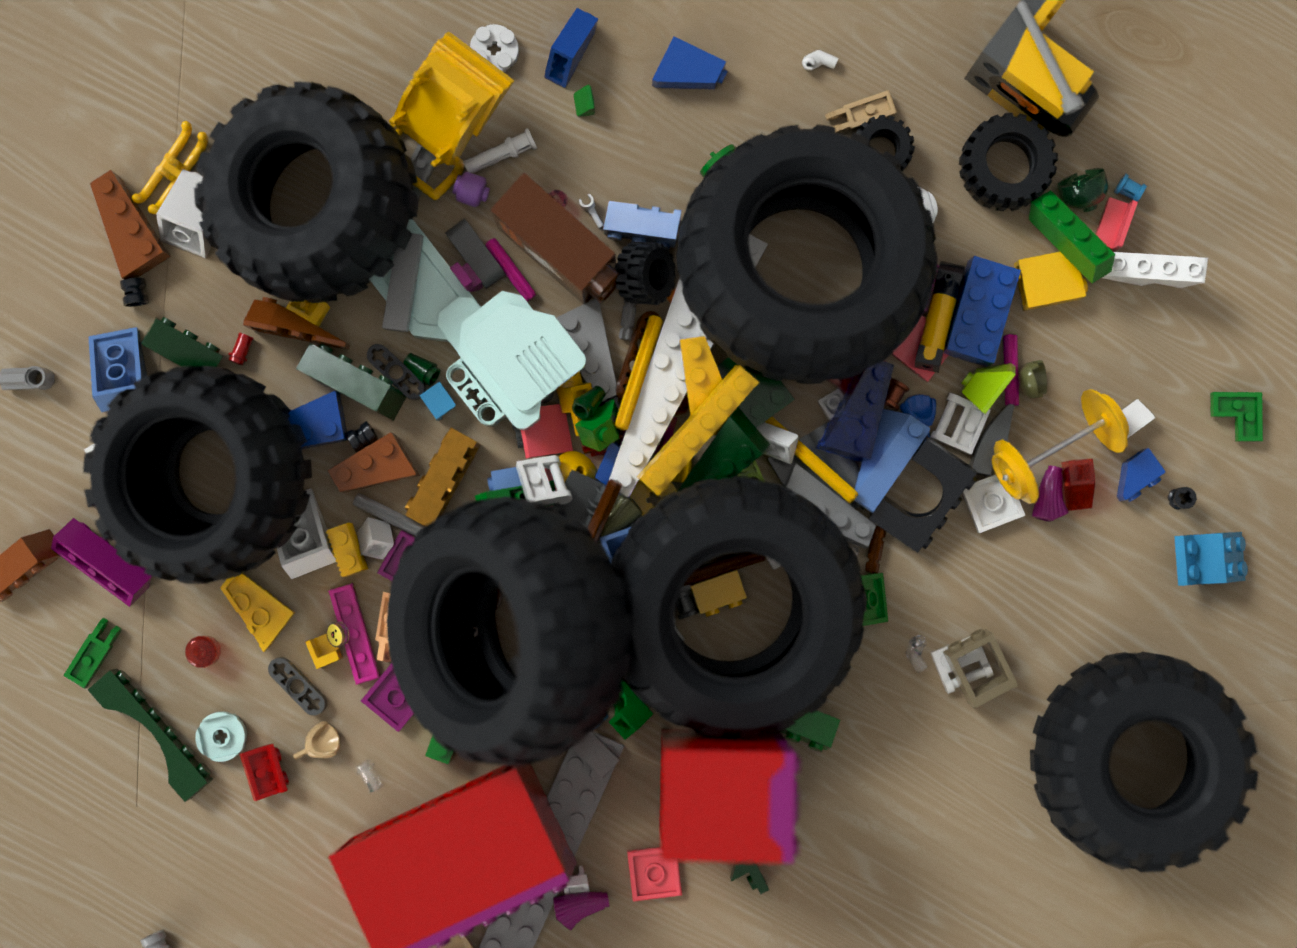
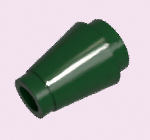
(423, 369)
(587, 403)

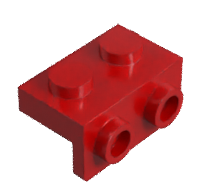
(264, 771)

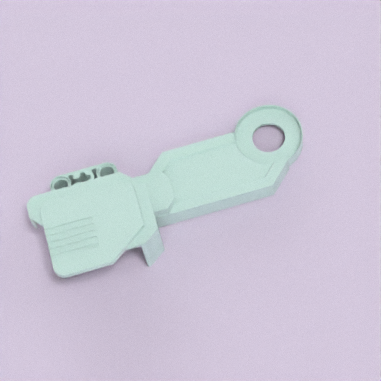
(503, 346)

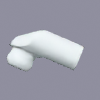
(817, 59)

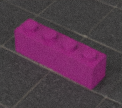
(100, 562)

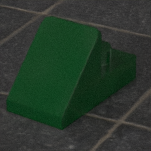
(755, 878)

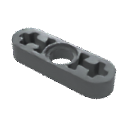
(307, 685)

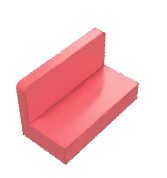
(1115, 222)

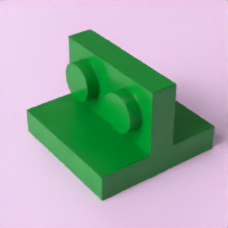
(876, 603)

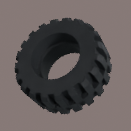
(1024, 135)

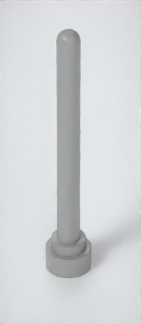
(1070, 100)

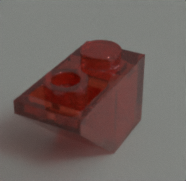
(1078, 483)

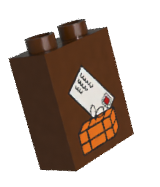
(556, 240)

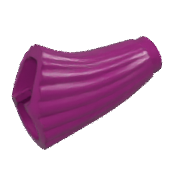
(1050, 501)
(575, 907)

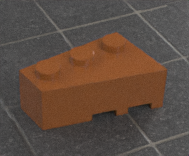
(374, 465)
(25, 560)

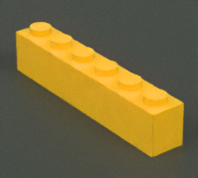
(697, 429)

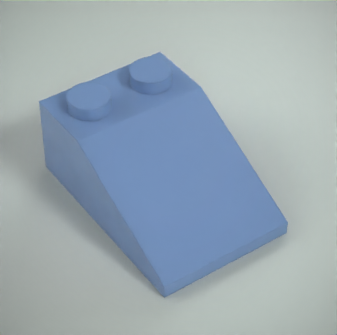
(115, 364)

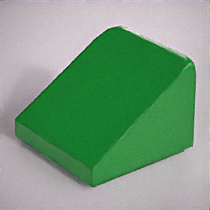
(584, 101)

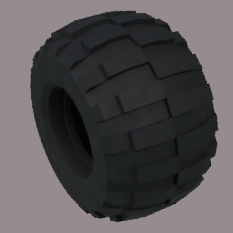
(356, 226)
(140, 484)
(1076, 749)

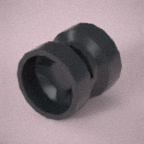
(134, 292)
(361, 437)

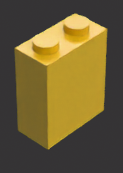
(1049, 281)

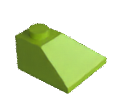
(987, 384)

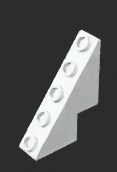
(1158, 269)

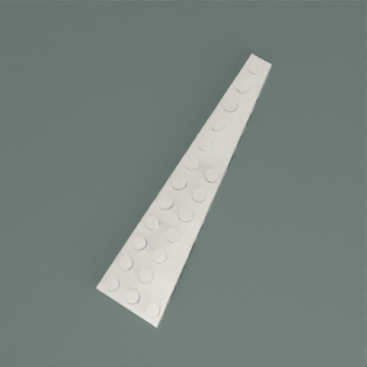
(662, 387)

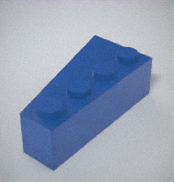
(321, 420)

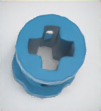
(1130, 188)

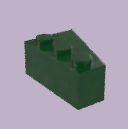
(180, 346)

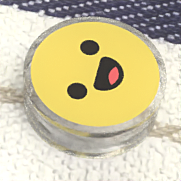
(337, 634)

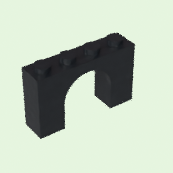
(917, 528)

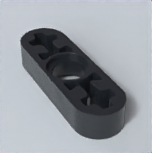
(387, 355)

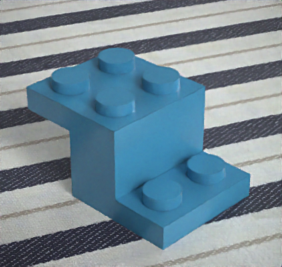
(1210, 558)

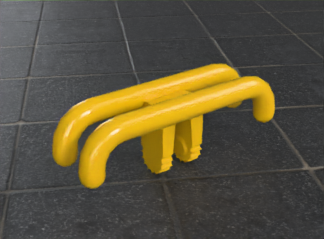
(171, 167)

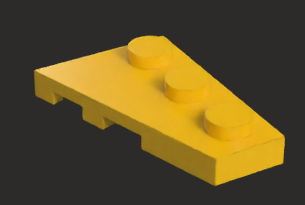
(258, 609)

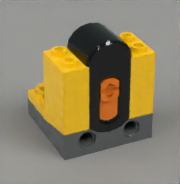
(1019, 79)

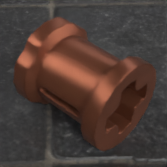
(895, 393)

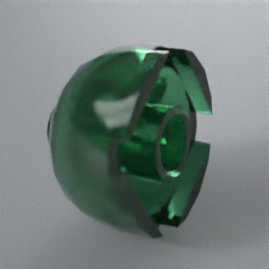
(1084, 190)

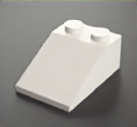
(309, 545)

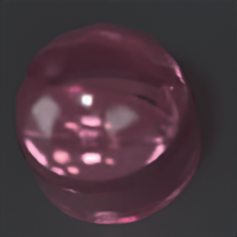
(561, 194)

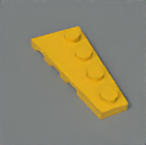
(699, 371)

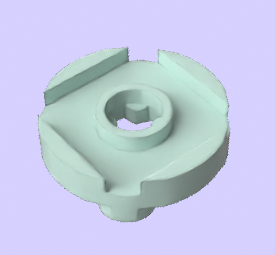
(210, 727)

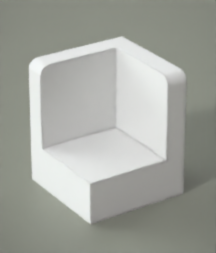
(375, 538)

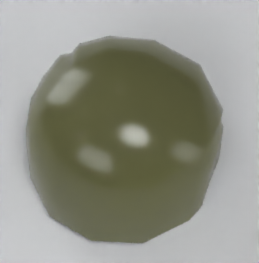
(1033, 379)

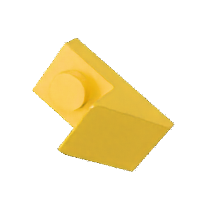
(310, 311)

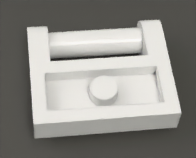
(967, 428)
(535, 481)
(943, 667)

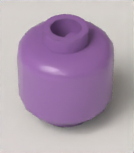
(470, 189)

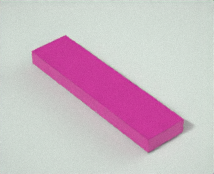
(359, 646)

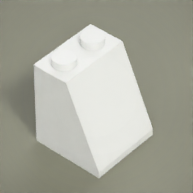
(180, 218)

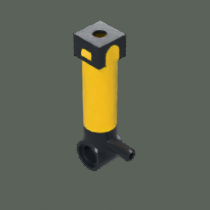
(939, 316)

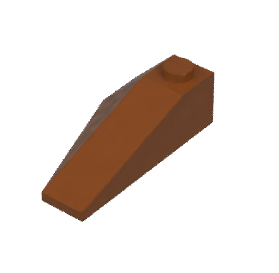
(274, 319)

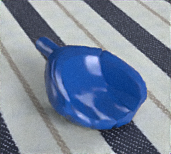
(920, 407)

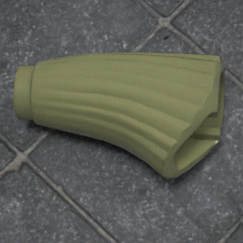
(622, 515)

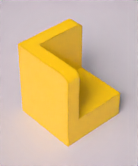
(322, 651)

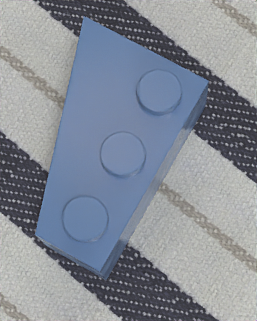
(641, 224)

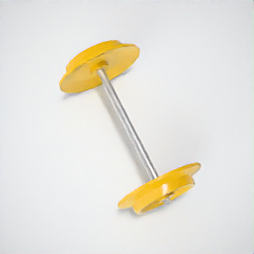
(1105, 421)

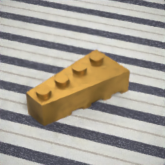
(442, 478)

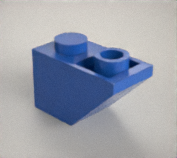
(1137, 473)

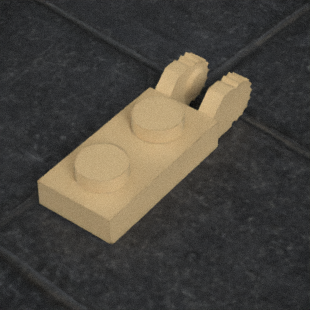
(861, 110)

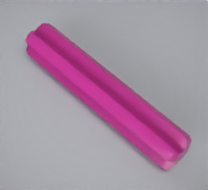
(510, 269)
(1010, 349)

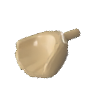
(321, 742)

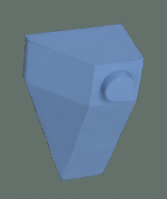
(894, 446)

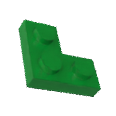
(1245, 408)

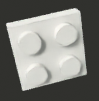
(991, 504)

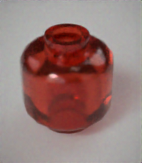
(211, 651)

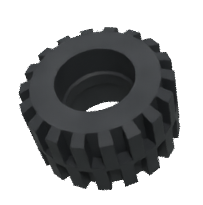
(894, 132)
(645, 273)

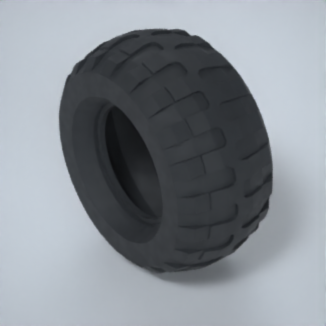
(822, 175)
(566, 620)
(807, 656)

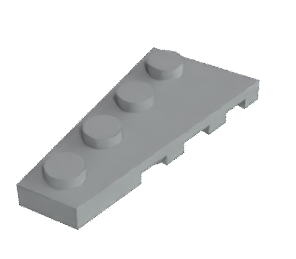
(588, 331)
(851, 522)

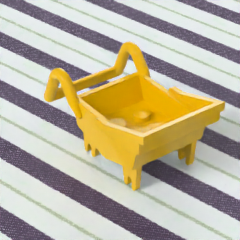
(448, 104)

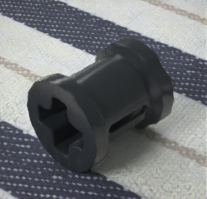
(1189, 496)

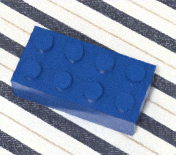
(981, 311)

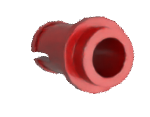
(240, 349)

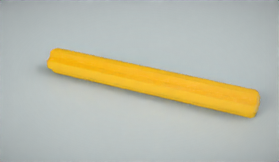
(638, 372)
(821, 468)

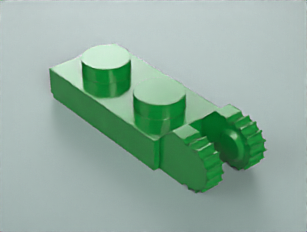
(91, 655)

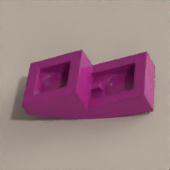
(467, 277)

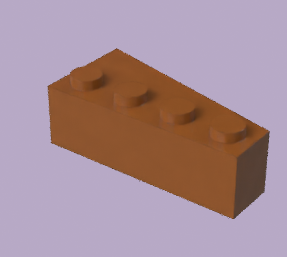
(127, 228)

